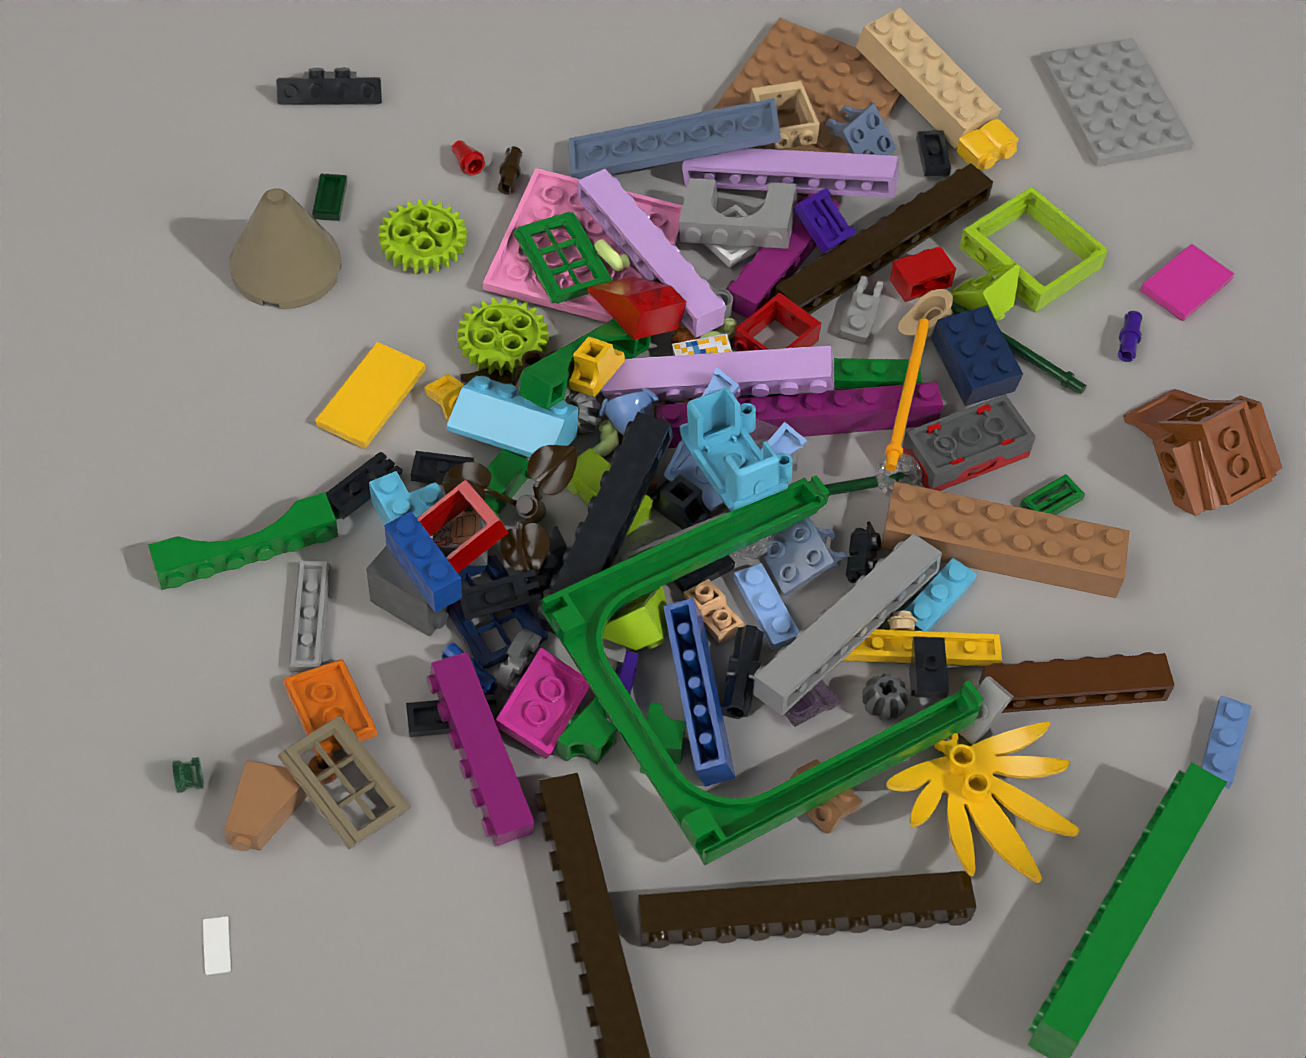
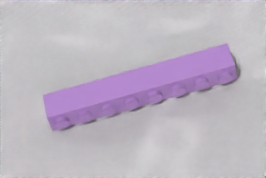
(810, 171)
(650, 250)
(754, 371)

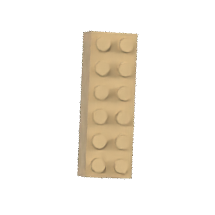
(926, 76)

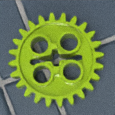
(422, 236)
(501, 335)

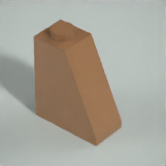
(261, 805)

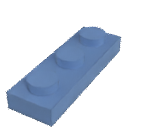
(1226, 739)

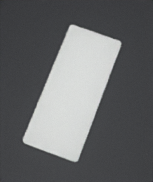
(216, 945)

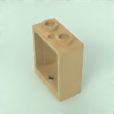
(791, 96)

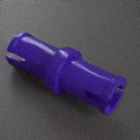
(1130, 336)

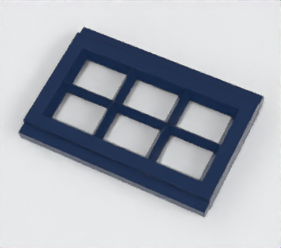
(471, 634)

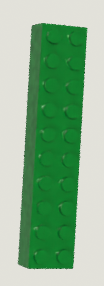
(1124, 913)

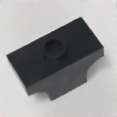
(680, 502)
(928, 668)

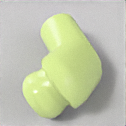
(617, 262)
(728, 327)
(609, 439)

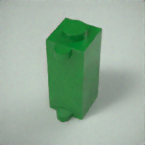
(508, 476)

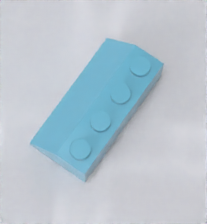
(506, 420)

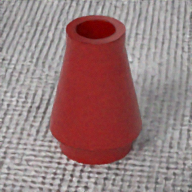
(469, 159)

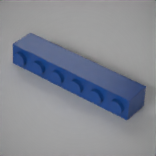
(699, 693)

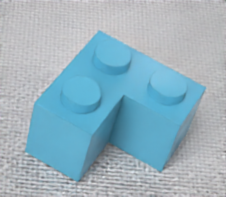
(393, 500)

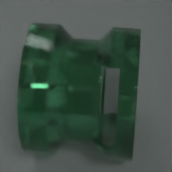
(184, 774)

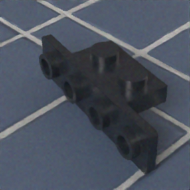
(329, 88)

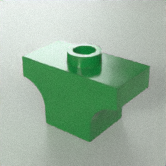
(668, 731)
(588, 735)

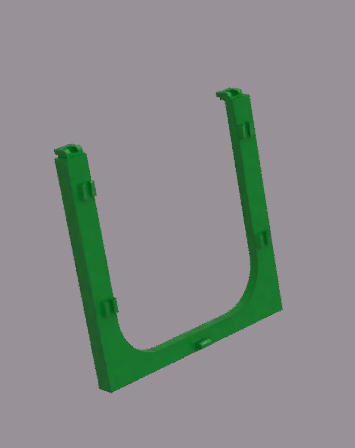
(709, 821)

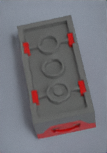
(969, 443)

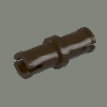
(510, 170)

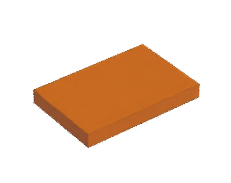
(325, 695)

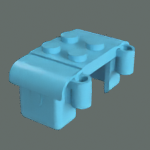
(728, 455)

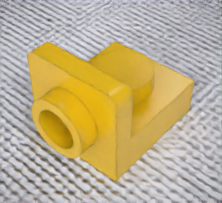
(445, 392)

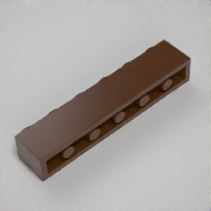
(1083, 681)

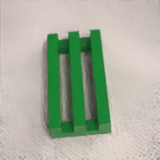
(1028, 502)

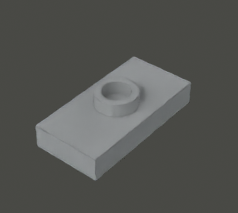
(995, 701)

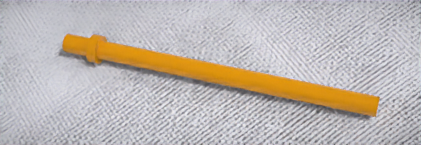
(894, 450)

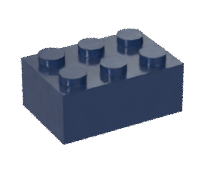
(976, 355)

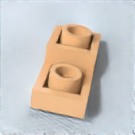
(717, 616)

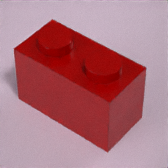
(922, 273)

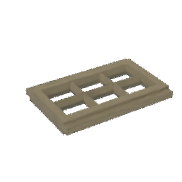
(322, 799)

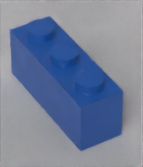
(423, 561)

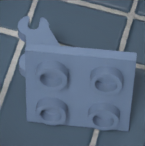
(865, 133)
(801, 555)

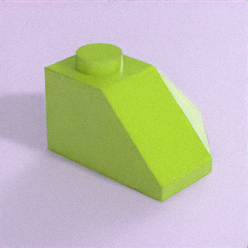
(991, 289)
(640, 622)

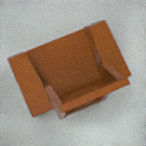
(1208, 447)

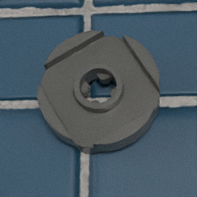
(520, 656)

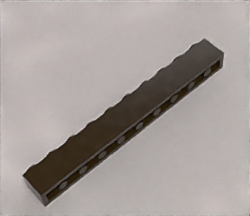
(887, 239)
(805, 908)
(591, 919)

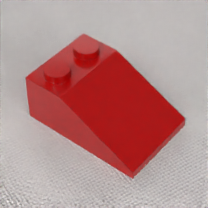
(641, 305)

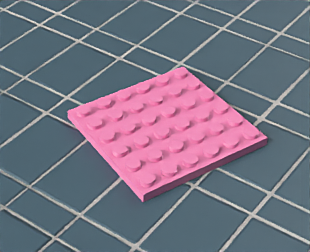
(549, 196)

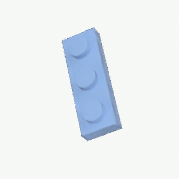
(766, 606)

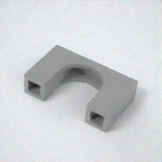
(765, 228)

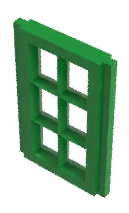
(540, 266)

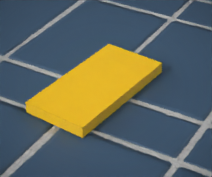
(370, 395)

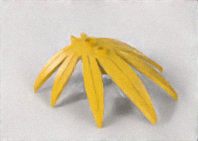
(969, 781)

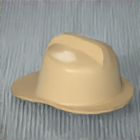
(932, 307)

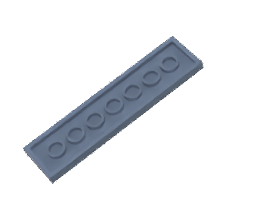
(675, 139)

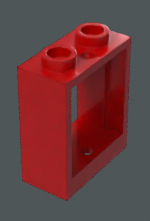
(784, 312)
(453, 505)

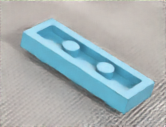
(941, 594)

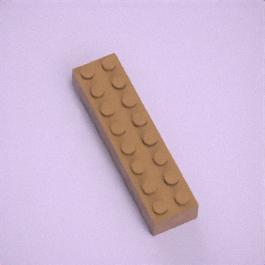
(1010, 539)

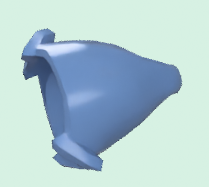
(625, 407)

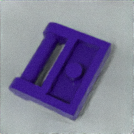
(823, 220)

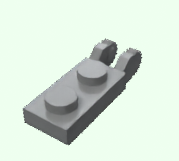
(861, 312)

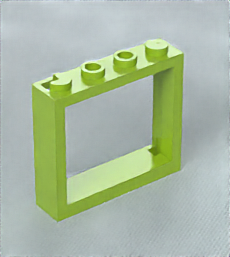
(1029, 290)

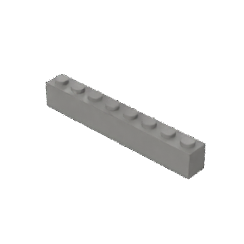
(846, 624)

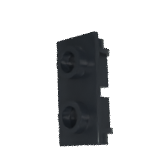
(865, 544)

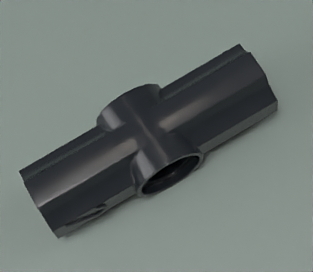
(741, 672)

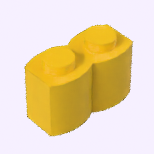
(987, 145)

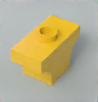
(594, 366)

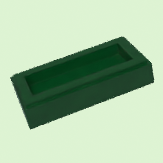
(330, 197)

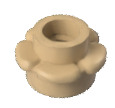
(902, 621)

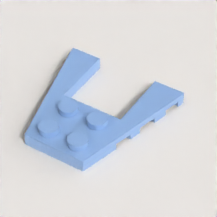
(783, 441)

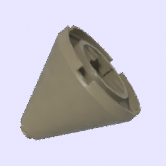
(284, 254)

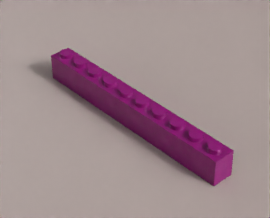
(829, 411)

